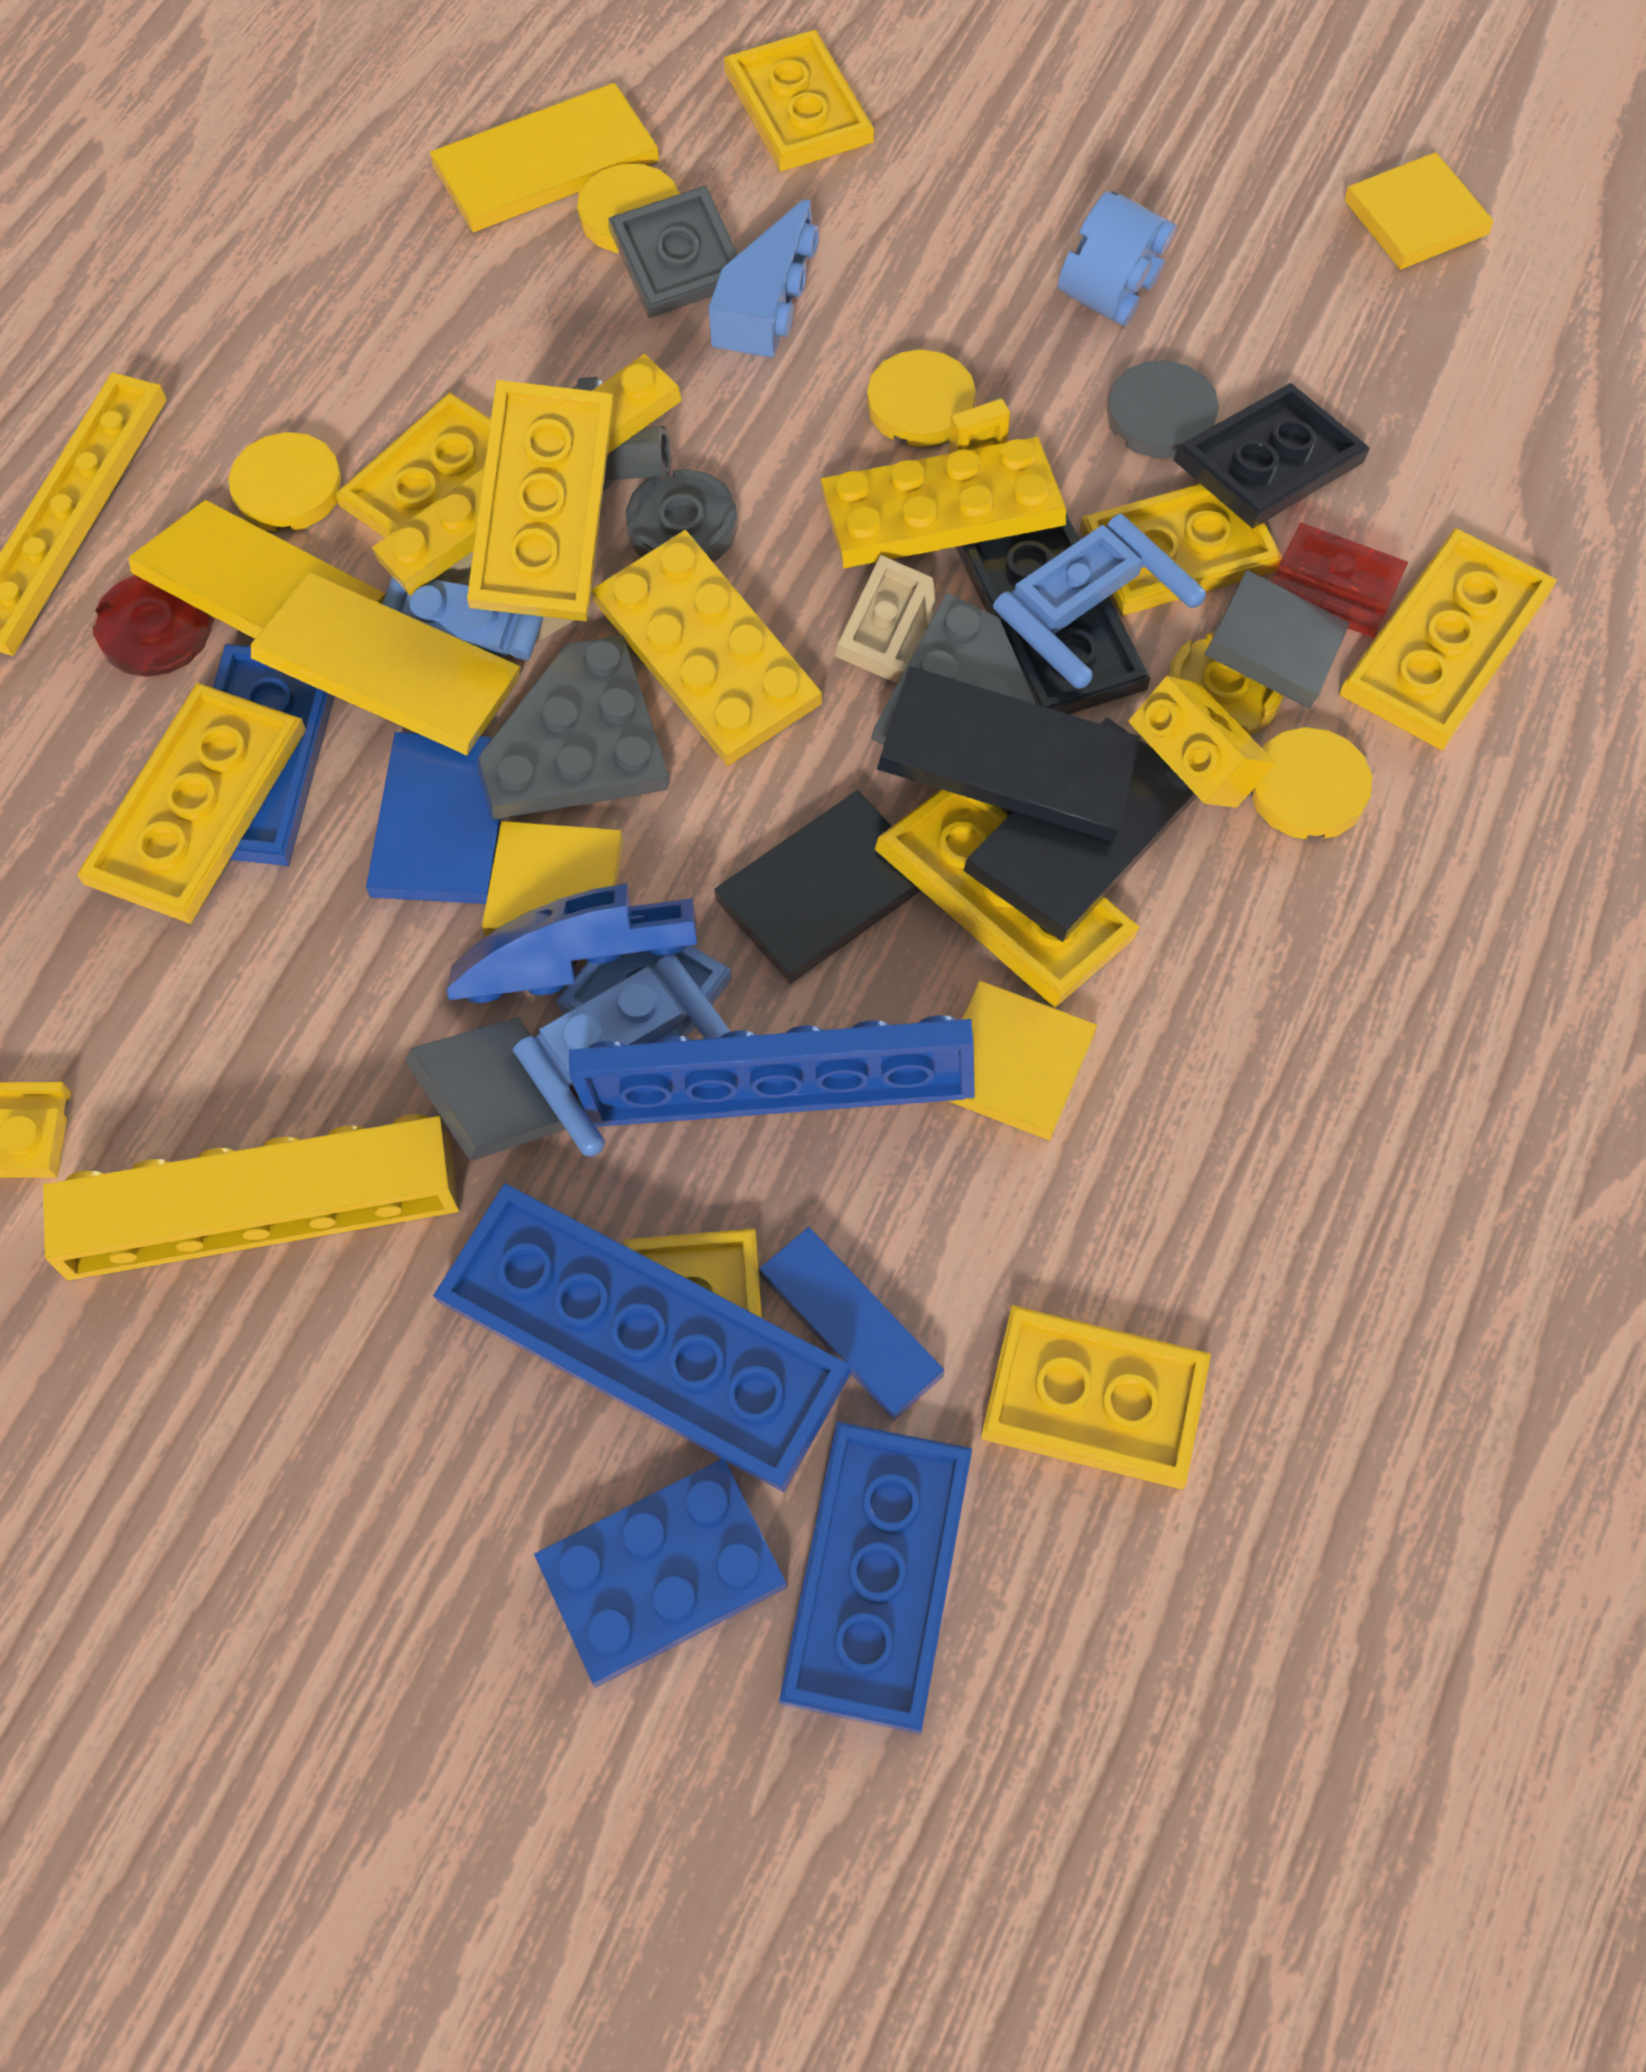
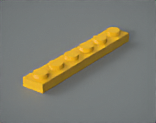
(72, 500)
(448, 527)

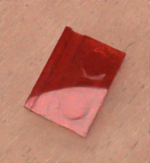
(1341, 577)

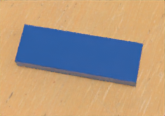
(851, 1323)

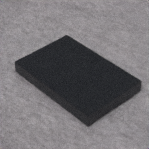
(1271, 455)
(817, 888)

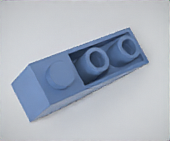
(758, 286)

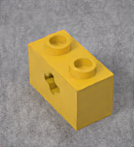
(1201, 742)

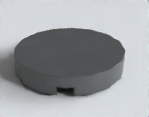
(1161, 407)
(680, 503)

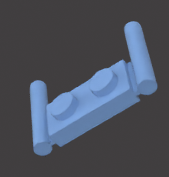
(1080, 581)
(447, 609)
(629, 1013)

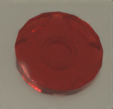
(148, 629)

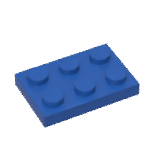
(660, 1572)

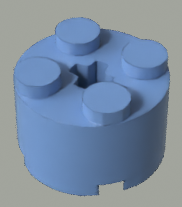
(1116, 257)

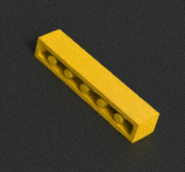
(249, 1197)

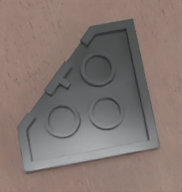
(964, 647)
(575, 737)

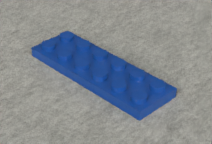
(775, 1072)
(644, 1336)

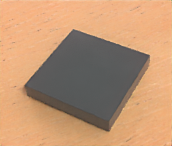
(673, 249)
(1277, 639)
(483, 1089)

